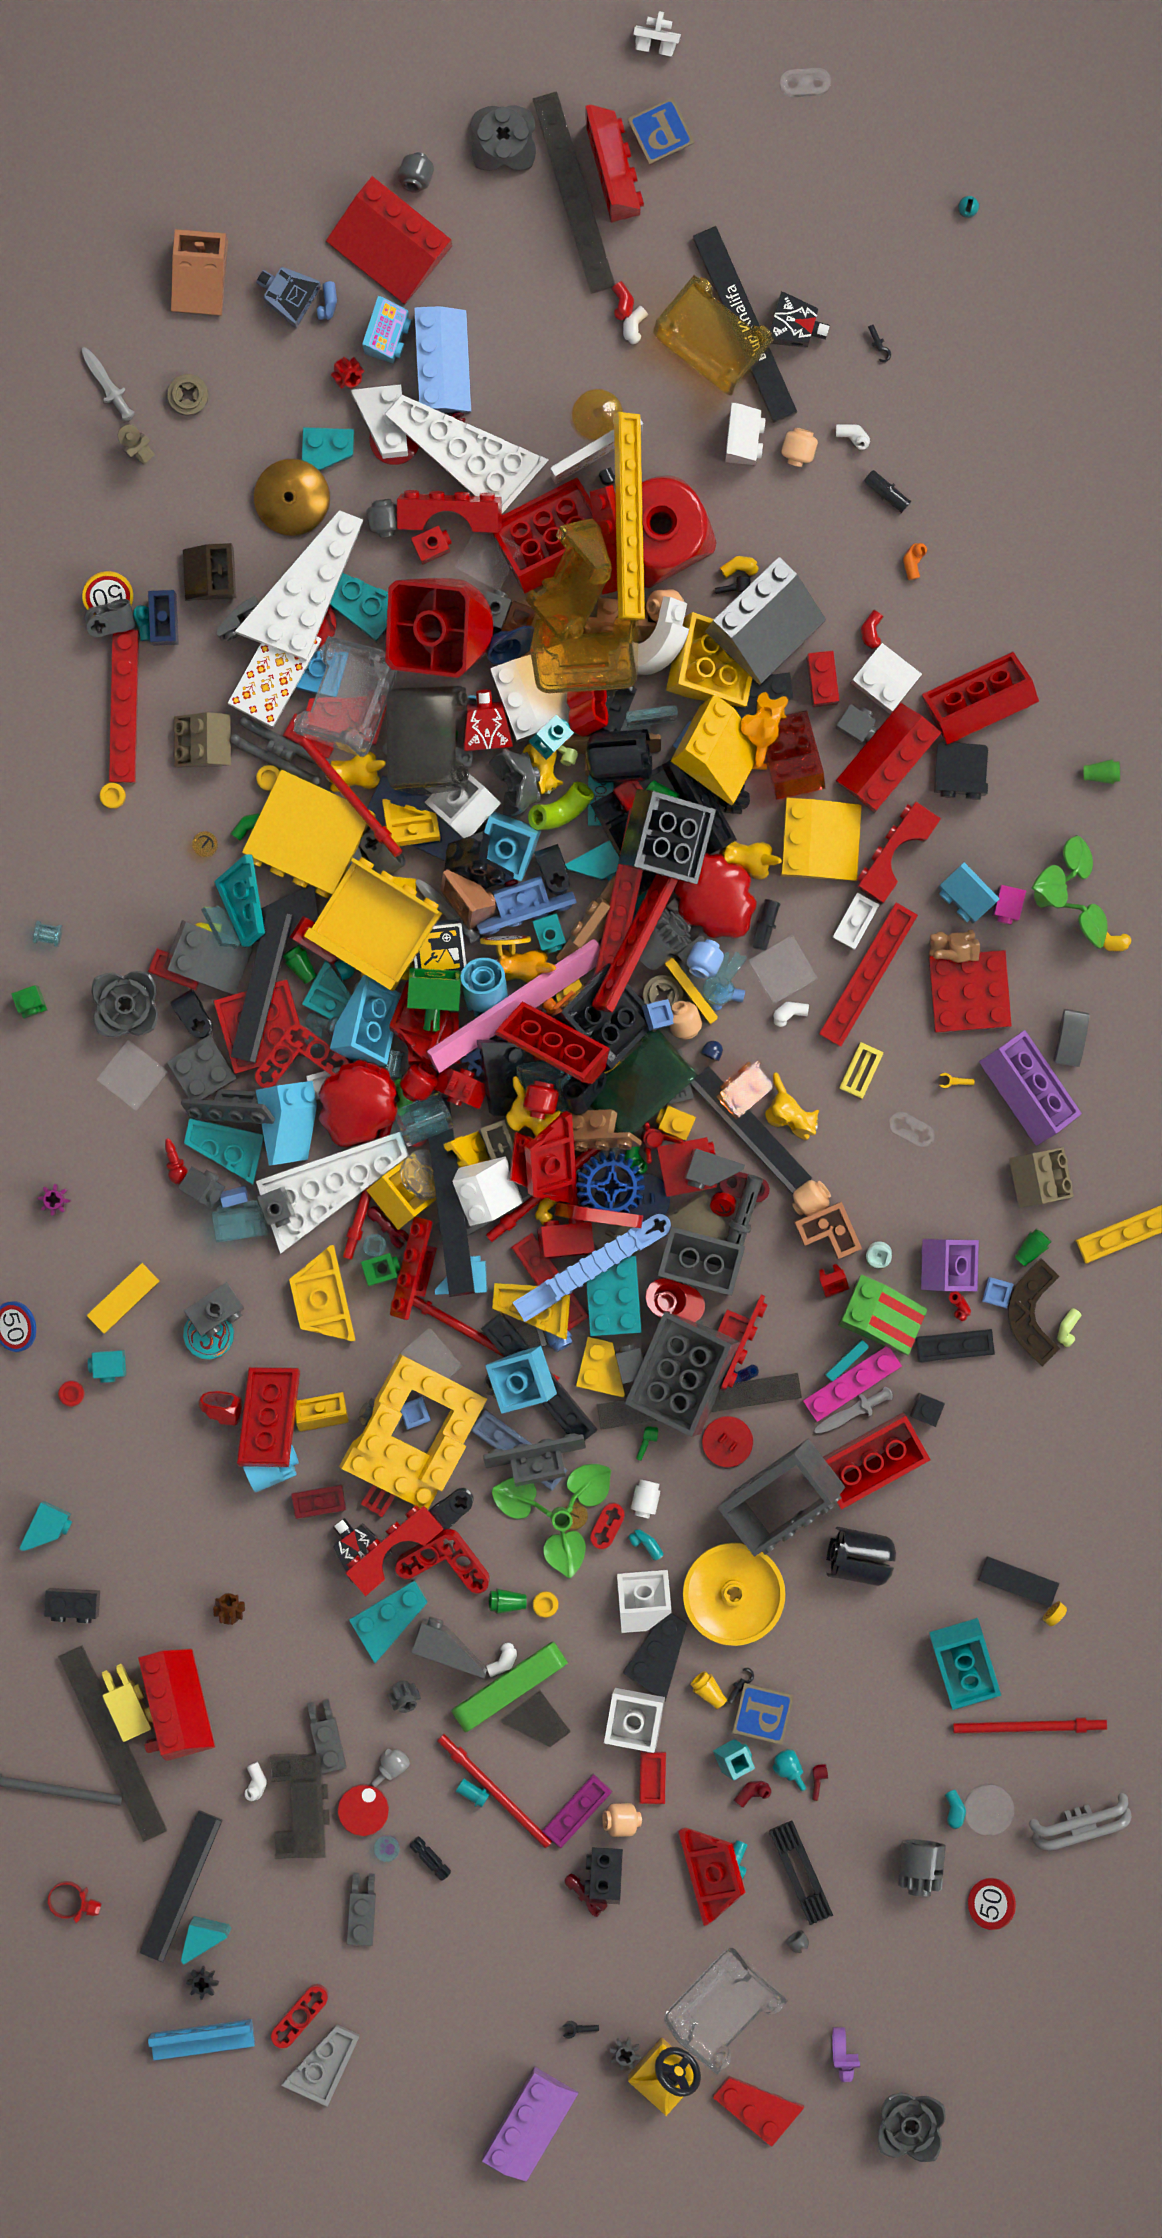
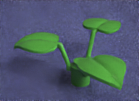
(1052, 890)
(566, 1550)

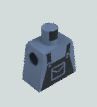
(289, 293)

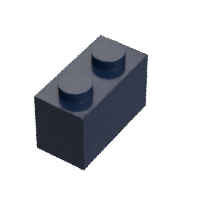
(163, 617)

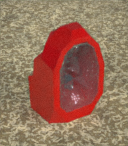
(221, 1406)

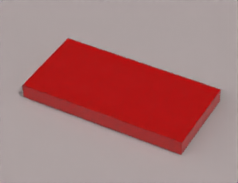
(268, 1417)

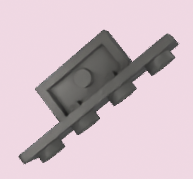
(229, 1106)
(535, 1461)

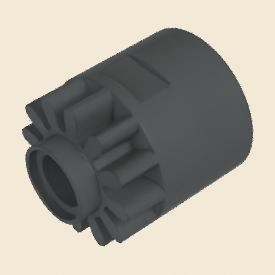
(666, 940)
(921, 1866)

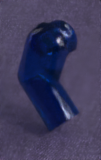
(746, 1373)

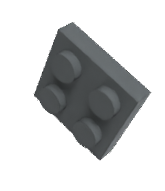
(202, 1069)

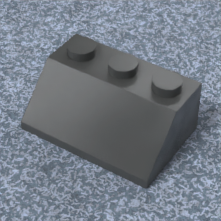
(709, 1169)
(701, 1261)

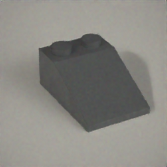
(200, 958)
(443, 1646)

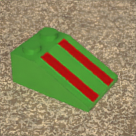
(882, 1315)

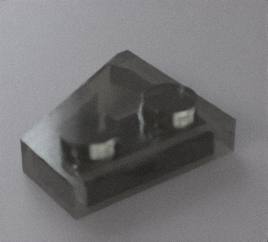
(537, 1720)

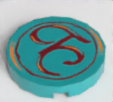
(208, 1347)

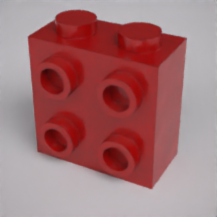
(674, 1162)

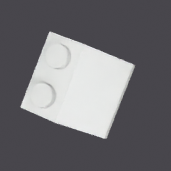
(743, 435)
(886, 678)
(464, 808)
(486, 1190)

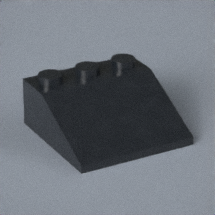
(667, 836)
(615, 1030)

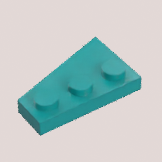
(241, 899)
(228, 1146)
(387, 1619)

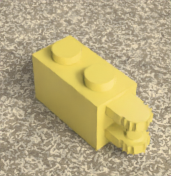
(127, 1705)

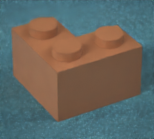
(831, 1223)

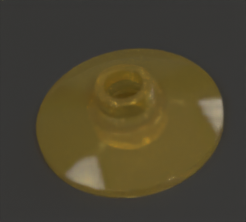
(583, 417)

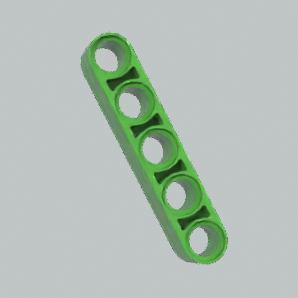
(509, 1686)

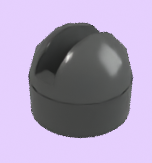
(797, 1941)

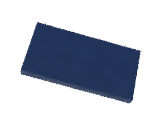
(385, 791)

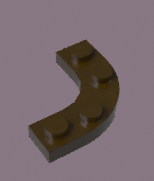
(1022, 1312)

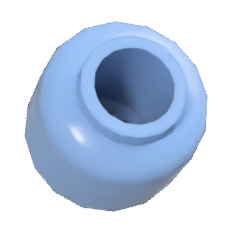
(705, 959)

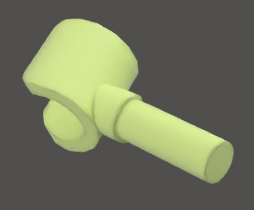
(569, 755)

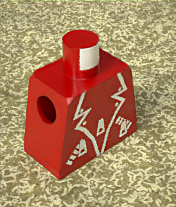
(486, 724)

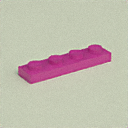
(852, 1383)

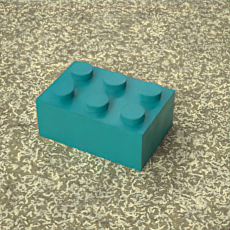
(615, 1300)

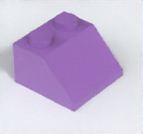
(949, 1265)

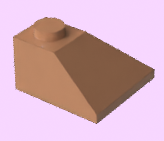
(467, 899)

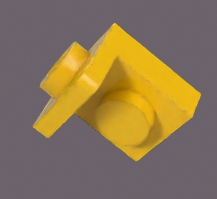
(675, 1122)

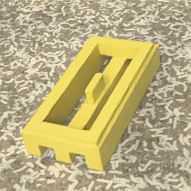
(870, 1050)

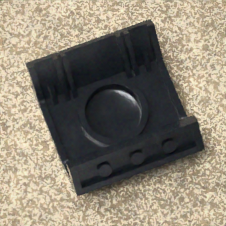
(614, 817)

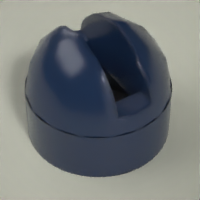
(712, 1050)

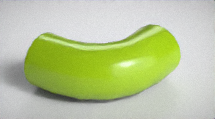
(562, 810)

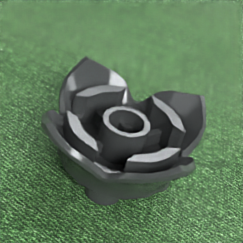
(489, 151)
(520, 779)
(110, 990)
(920, 2143)

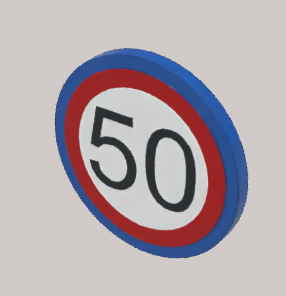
(16, 1326)

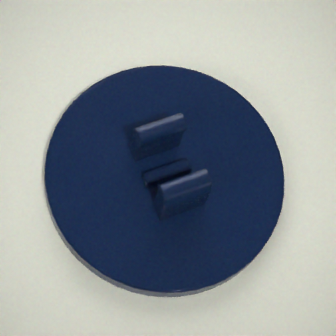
(653, 1200)

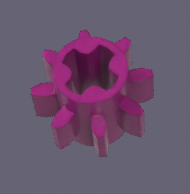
(60, 1194)

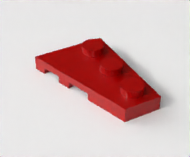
(760, 2111)

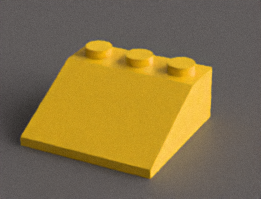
(706, 668)
(716, 749)
(820, 839)

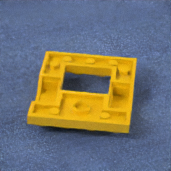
(396, 1464)

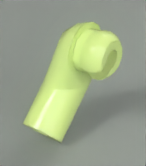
(1066, 1326)

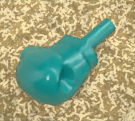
(788, 1766)

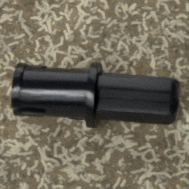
(887, 491)
(766, 924)

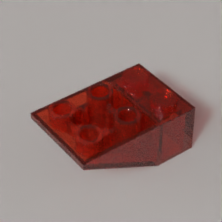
(794, 758)

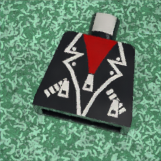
(796, 322)
(353, 1542)

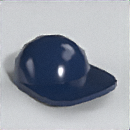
(510, 645)

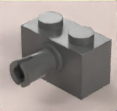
(215, 1310)

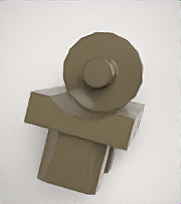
(135, 443)

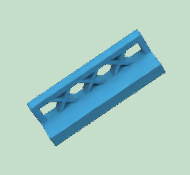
(202, 2039)

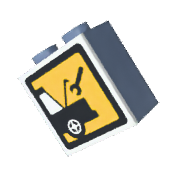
(443, 947)

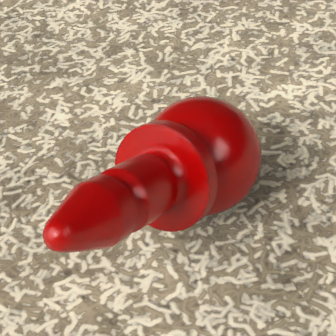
(177, 1169)

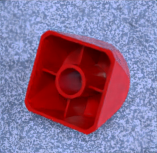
(690, 534)
(436, 626)

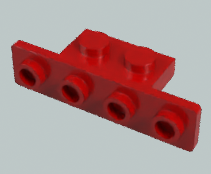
(415, 1268)
(741, 1329)

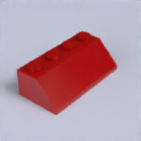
(980, 697)
(888, 756)
(555, 1043)
(876, 1458)
(176, 1703)

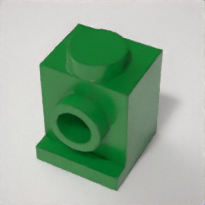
(29, 1001)
(371, 1271)

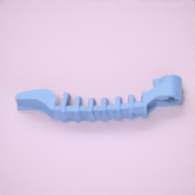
(587, 1268)

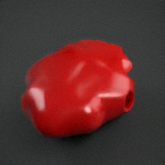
(719, 899)
(357, 1103)

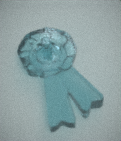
(720, 988)

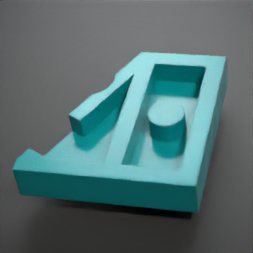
(327, 446)
(327, 994)

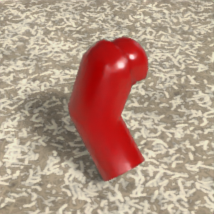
(625, 303)
(963, 1308)

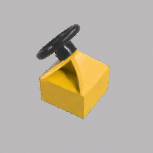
(666, 2075)

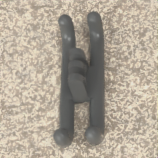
(279, 750)

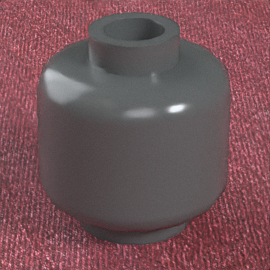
(415, 172)
(382, 517)

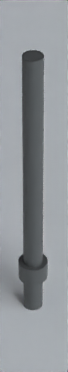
(60, 1790)

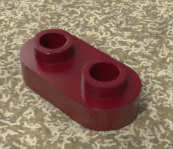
(737, 1191)

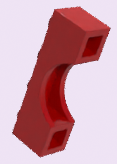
(481, 511)
(916, 825)
(368, 1570)

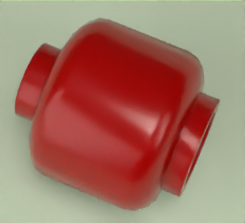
(418, 1082)
(540, 1099)

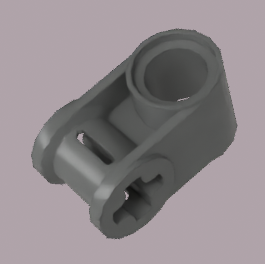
(112, 616)
(380, 855)

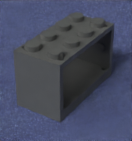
(746, 1522)

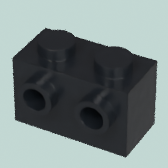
(72, 1604)
(605, 1875)

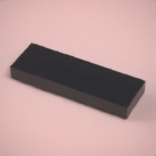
(955, 1345)
(1018, 1581)

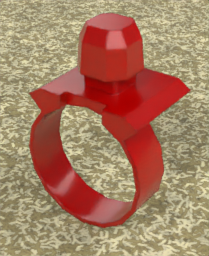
(90, 1907)

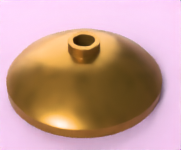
(309, 501)

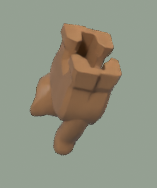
(956, 946)

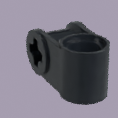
(552, 865)
(190, 1010)
(581, 1095)
(447, 1510)

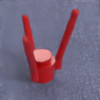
(652, 1138)

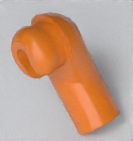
(912, 558)
(551, 1006)

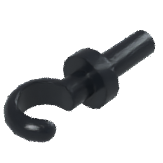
(878, 342)
(739, 1686)

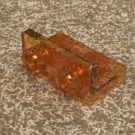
(745, 1090)

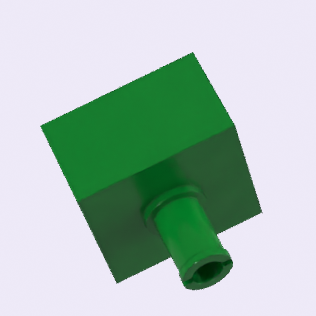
(434, 992)

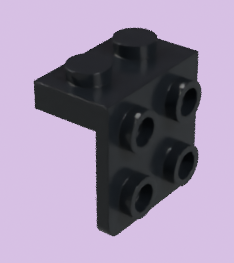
(961, 770)
(469, 859)

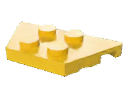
(322, 1297)

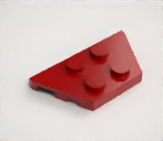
(409, 1023)
(552, 1162)
(712, 1872)

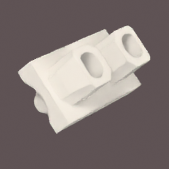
(668, 39)

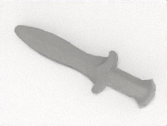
(112, 393)
(446, 909)
(861, 1407)

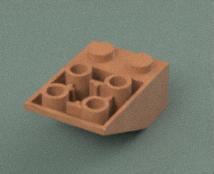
(198, 272)

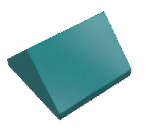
(202, 1936)

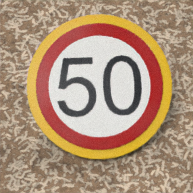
(106, 588)
(505, 940)

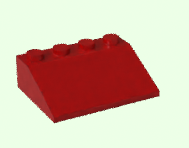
(612, 163)
(389, 240)
(535, 530)

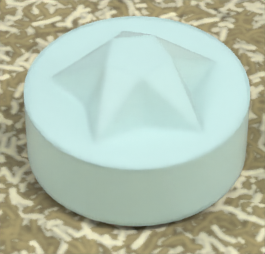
(879, 1254)

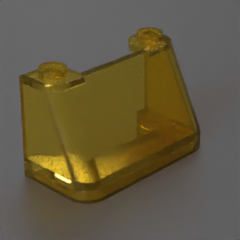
(711, 336)
(577, 582)
(587, 662)

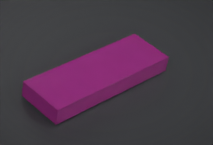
(577, 1811)

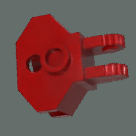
(461, 1087)

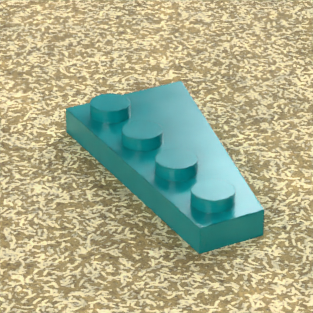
(362, 605)

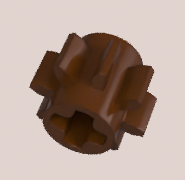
(228, 1609)

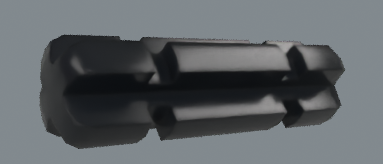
(429, 1857)

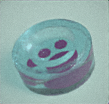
(387, 1848)

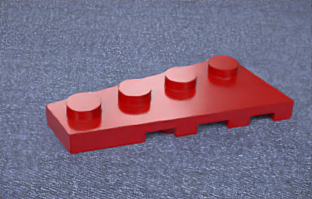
(604, 513)

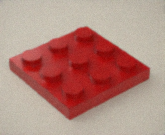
(970, 993)
(280, 1018)

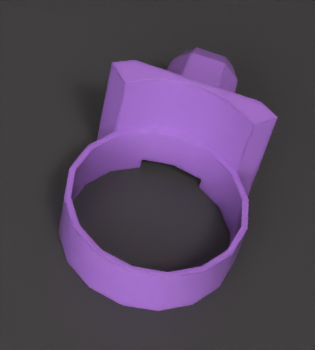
(843, 2061)

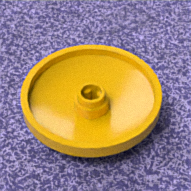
(733, 1594)

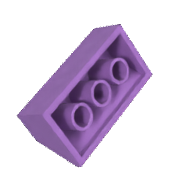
(1030, 1088)
(529, 2125)

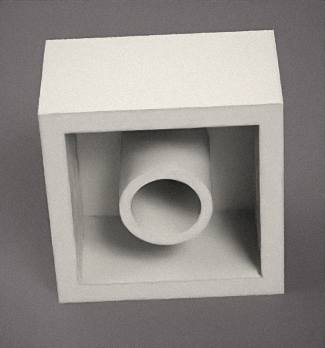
(634, 1720)

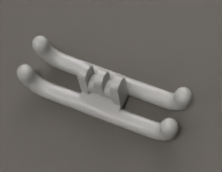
(1082, 1826)

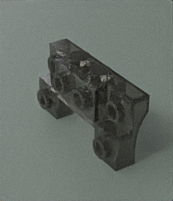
(308, 1807)

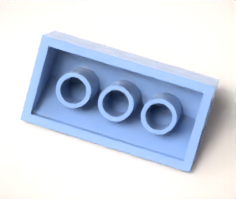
(443, 359)

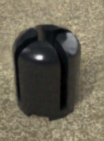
(619, 756)
(864, 1545)

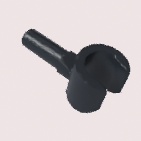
(607, 476)
(741, 584)
(579, 2028)

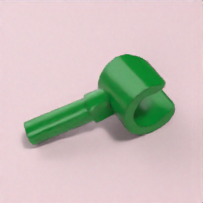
(650, 1434)

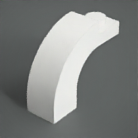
(666, 639)

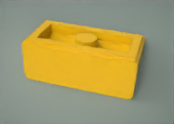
(321, 1412)

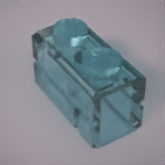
(239, 1222)

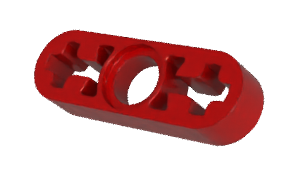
(317, 2006)

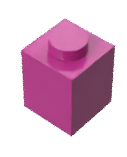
(1009, 905)

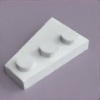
(372, 405)

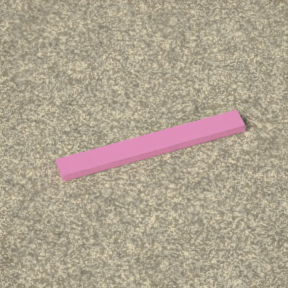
(532, 993)

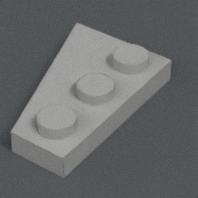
(322, 2069)

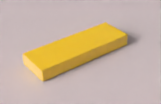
(691, 991)
(123, 1298)

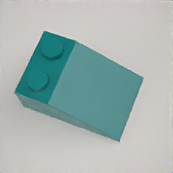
(965, 1663)

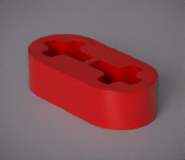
(602, 1522)

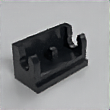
(618, 705)

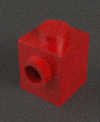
(431, 544)

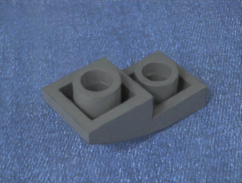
(232, 621)
(1072, 1037)

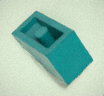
(597, 863)
(46, 1526)

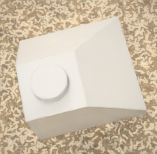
(643, 1599)

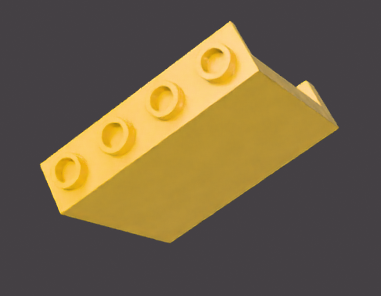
(306, 834)
(374, 923)

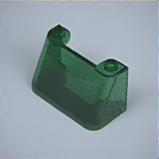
(644, 1082)

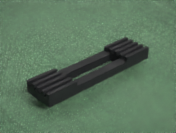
(814, 1906)

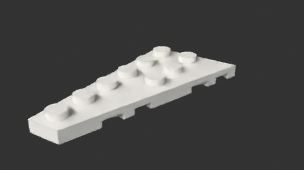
(467, 453)
(299, 601)
(330, 1183)

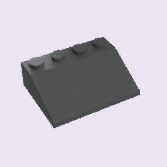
(767, 621)
(682, 1373)

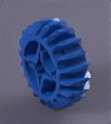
(609, 1198)

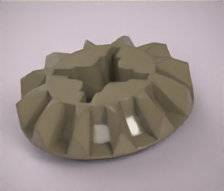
(176, 394)
(663, 983)

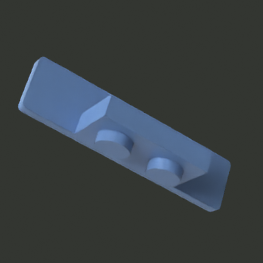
(524, 902)

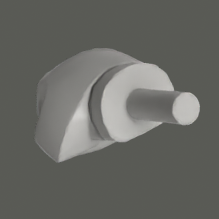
(393, 1764)

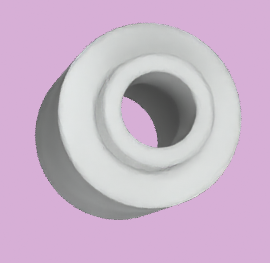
(645, 1498)

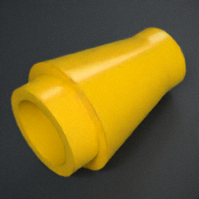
(708, 1689)

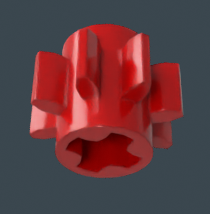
(347, 372)

